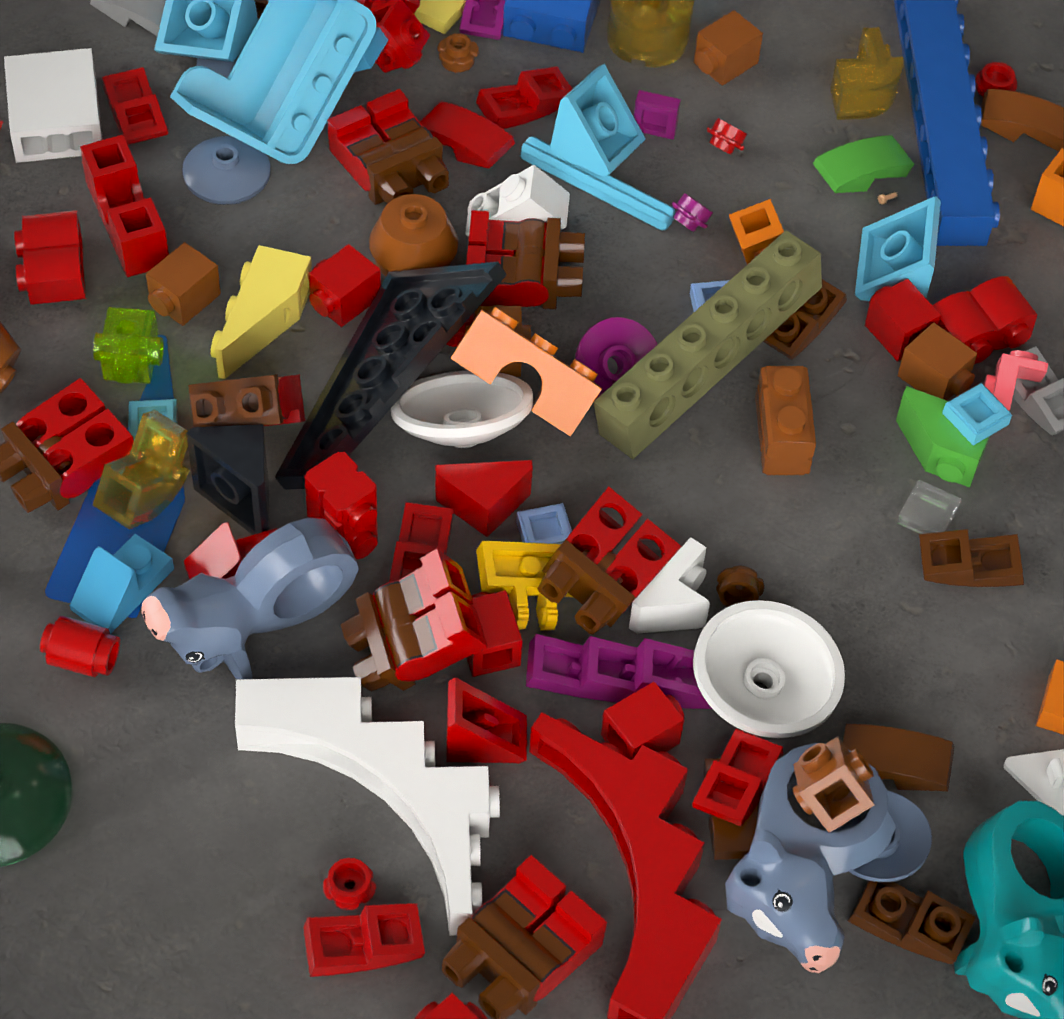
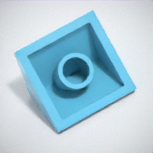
(206, 28)
(595, 125)
(899, 250)

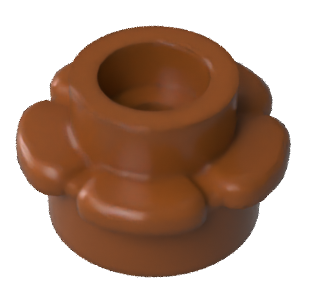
(457, 52)

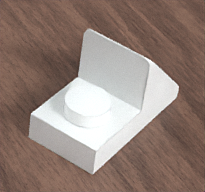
(671, 597)

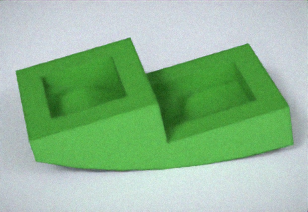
(860, 162)

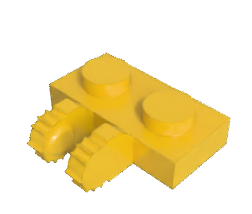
(518, 570)

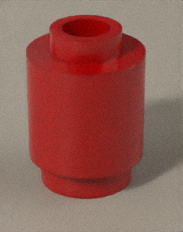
(80, 647)

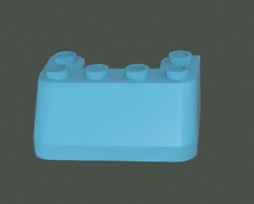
(284, 76)

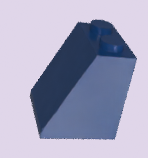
(550, 22)

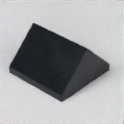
(232, 472)

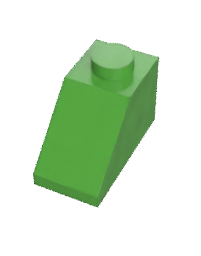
(936, 440)

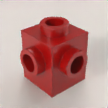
(404, 35)

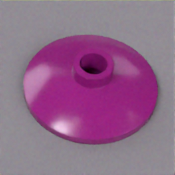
(615, 339)

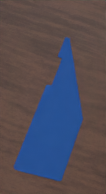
(97, 529)

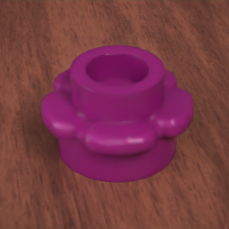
(691, 213)

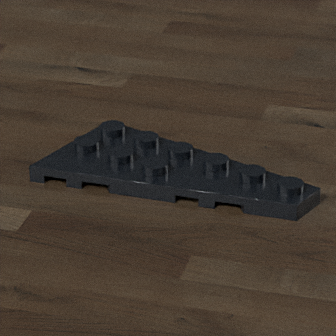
(392, 346)

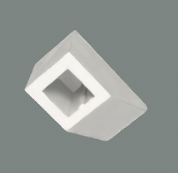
(523, 197)

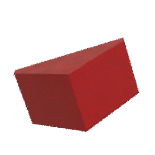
(483, 491)
(483, 727)

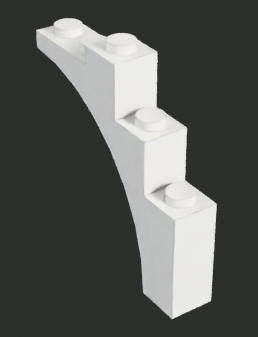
(334, 726)

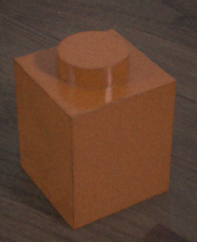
(728, 47)
(183, 284)
(938, 364)

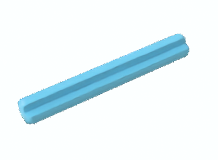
(604, 188)

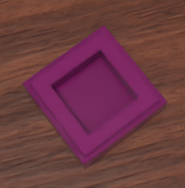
(657, 114)

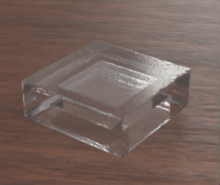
(929, 509)

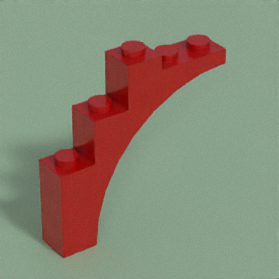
(660, 860)

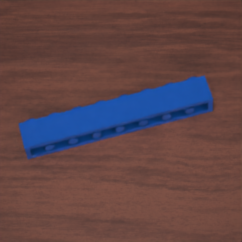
(947, 120)

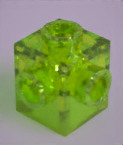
(128, 345)

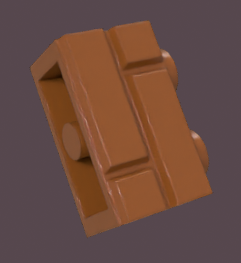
(785, 420)

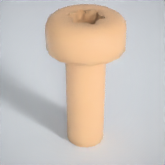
(882, 199)

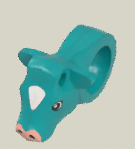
(1020, 930)

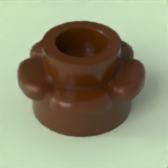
(739, 585)

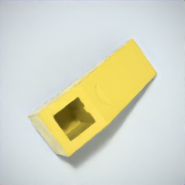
(267, 305)

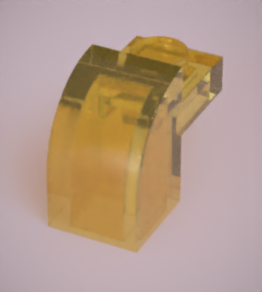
(868, 83)
(148, 478)

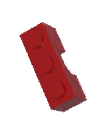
(126, 214)

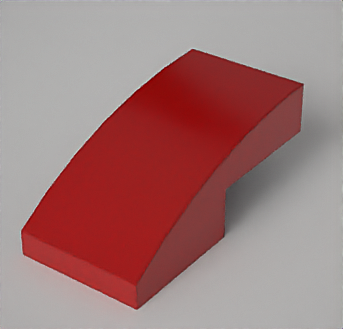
(530, 99)
(134, 105)
(469, 134)
(421, 532)
(738, 778)
(365, 941)

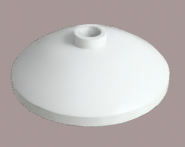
(462, 408)
(772, 647)

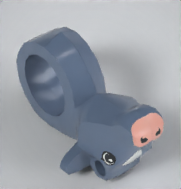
(276, 586)
(790, 868)

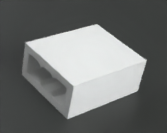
(52, 104)

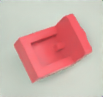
(1009, 368)

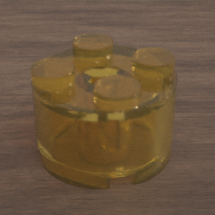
(649, 30)

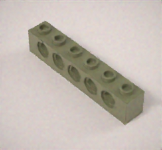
(708, 344)

